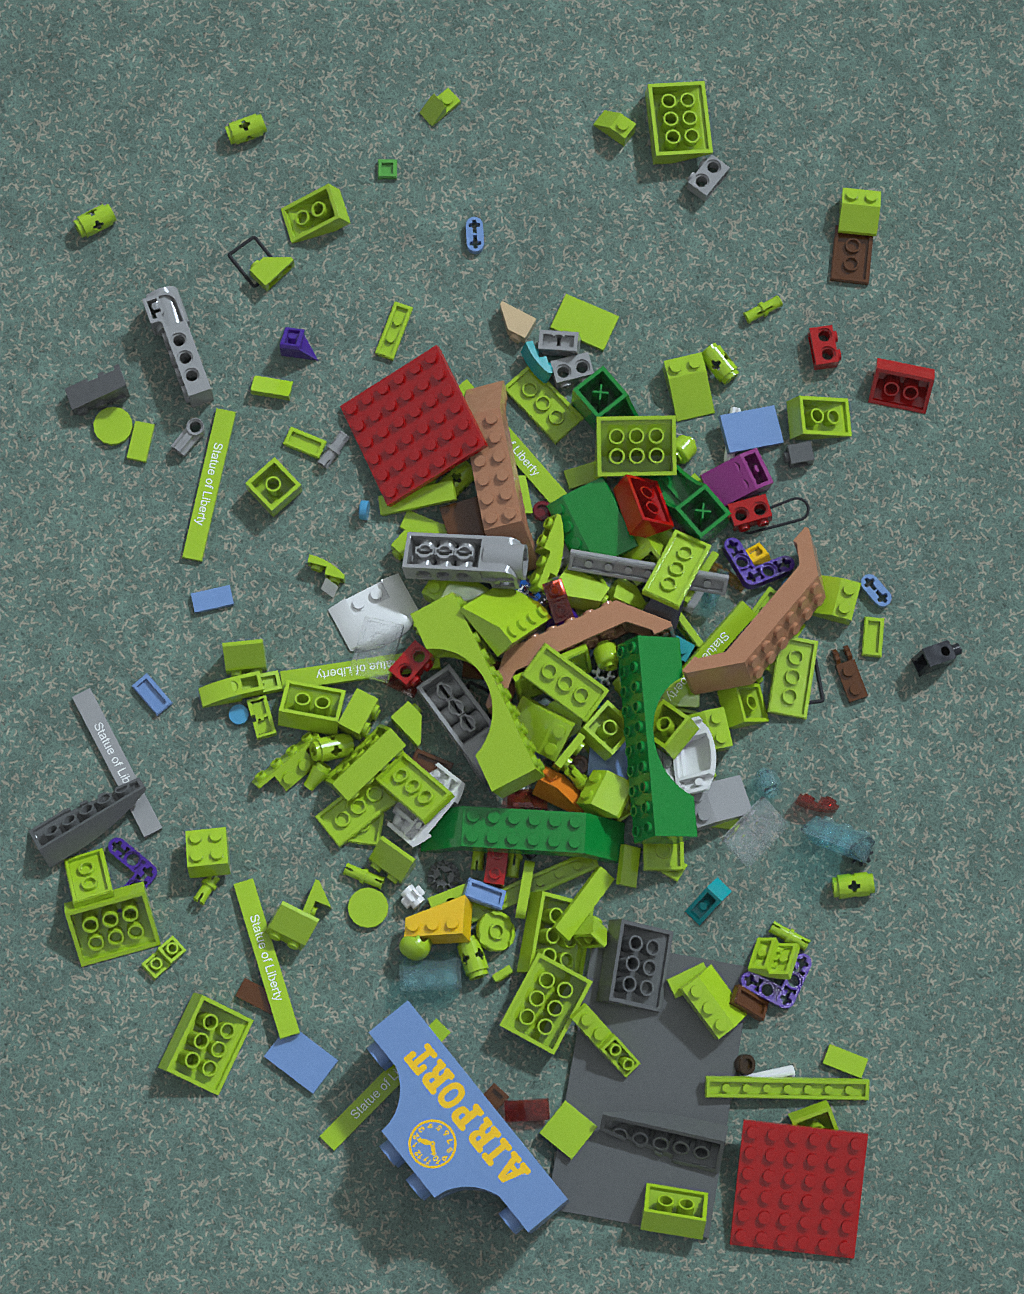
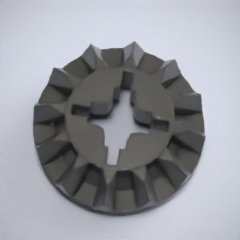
(441, 885)

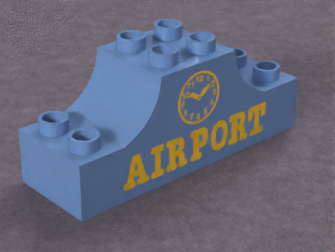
(453, 1131)

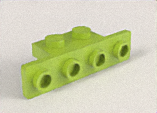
(290, 766)

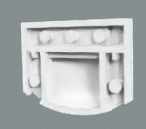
(385, 601)
(695, 764)
(409, 826)

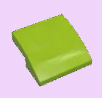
(773, 958)

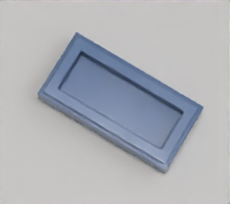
(212, 599)
(152, 694)
(484, 894)

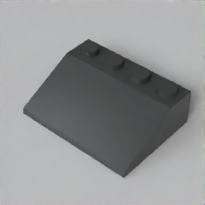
(635, 965)

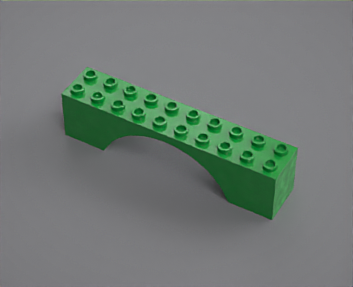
(687, 499)
(658, 805)

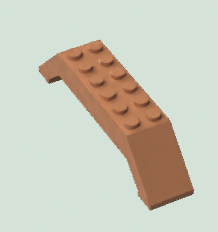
(496, 469)
(594, 626)
(767, 632)

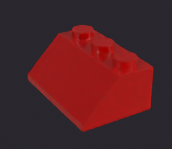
(901, 385)
(642, 506)

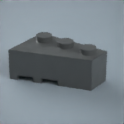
(97, 392)

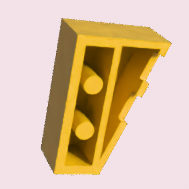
(443, 923)

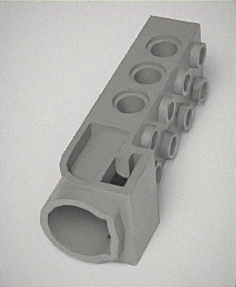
(173, 326)
(466, 558)
(457, 714)

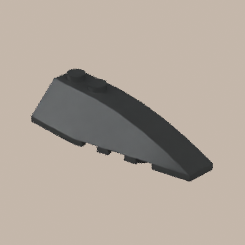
(75, 829)
(681, 1138)

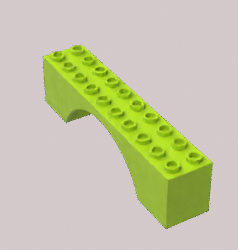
(507, 753)

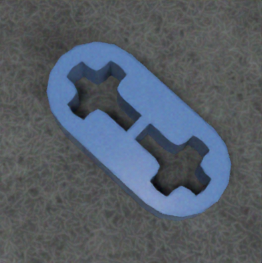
(470, 235)
(871, 594)

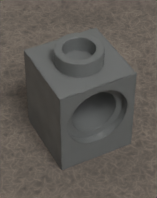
(799, 455)

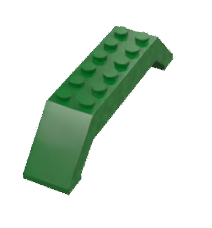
(527, 833)

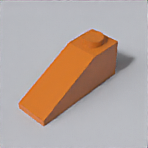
(558, 791)

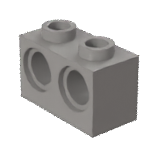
(711, 180)
(559, 343)
(570, 366)

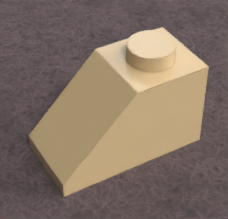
(517, 323)

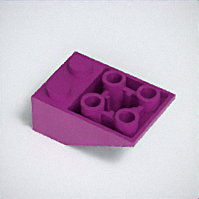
(739, 477)

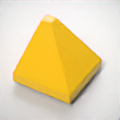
(759, 556)

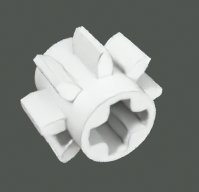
(602, 680)
(412, 896)

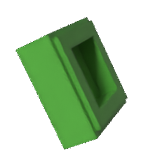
(387, 168)

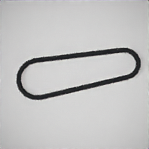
(781, 524)

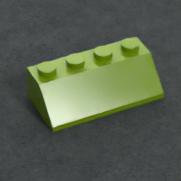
(365, 762)

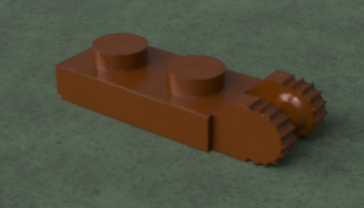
(849, 676)

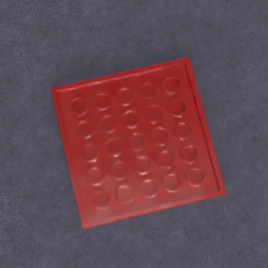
(413, 426)
(798, 1188)

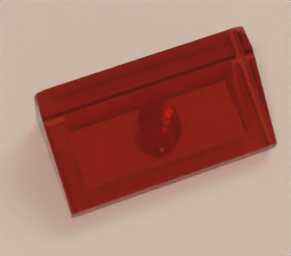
(526, 800)

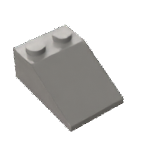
(721, 803)

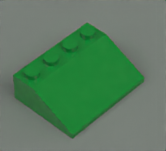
(593, 520)

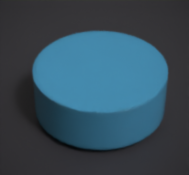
(364, 508)
(239, 714)

